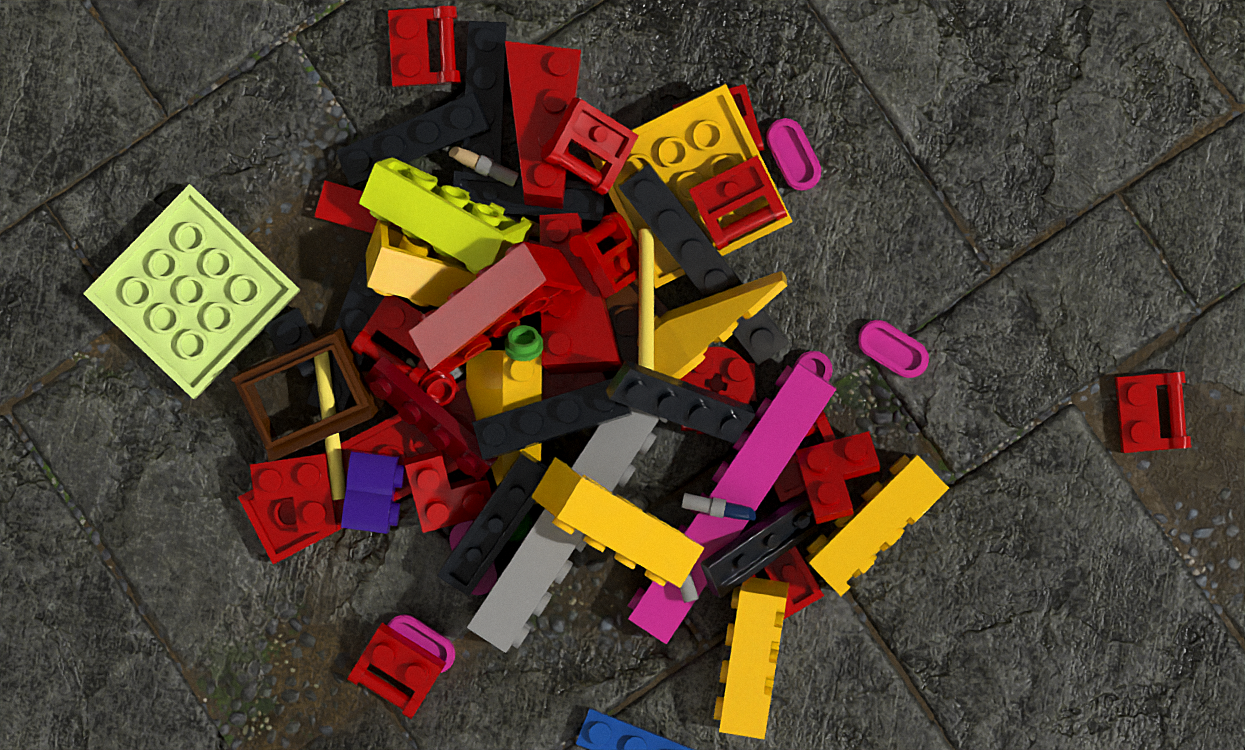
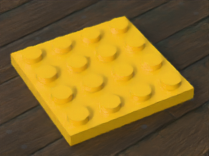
(685, 150)

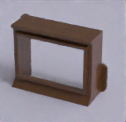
(366, 401)

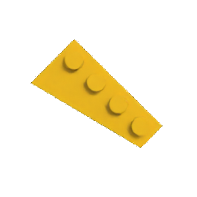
(412, 268)
(876, 522)
(616, 523)

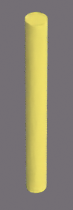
(646, 299)
(328, 408)

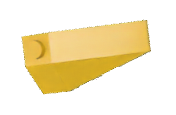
(686, 332)
(500, 385)

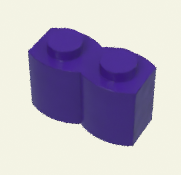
(371, 492)

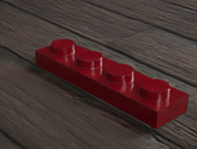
(429, 417)

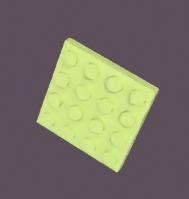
(192, 291)

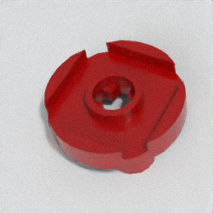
(734, 372)

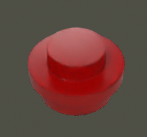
(439, 386)

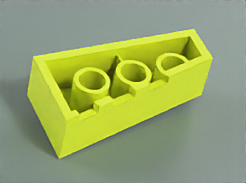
(441, 215)

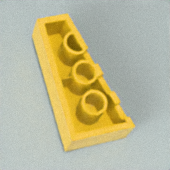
(752, 657)

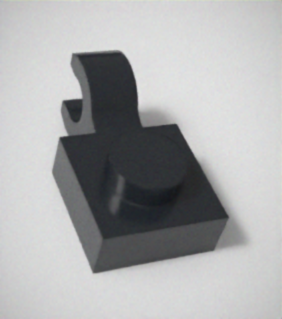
(290, 332)

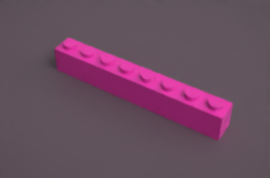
(742, 482)

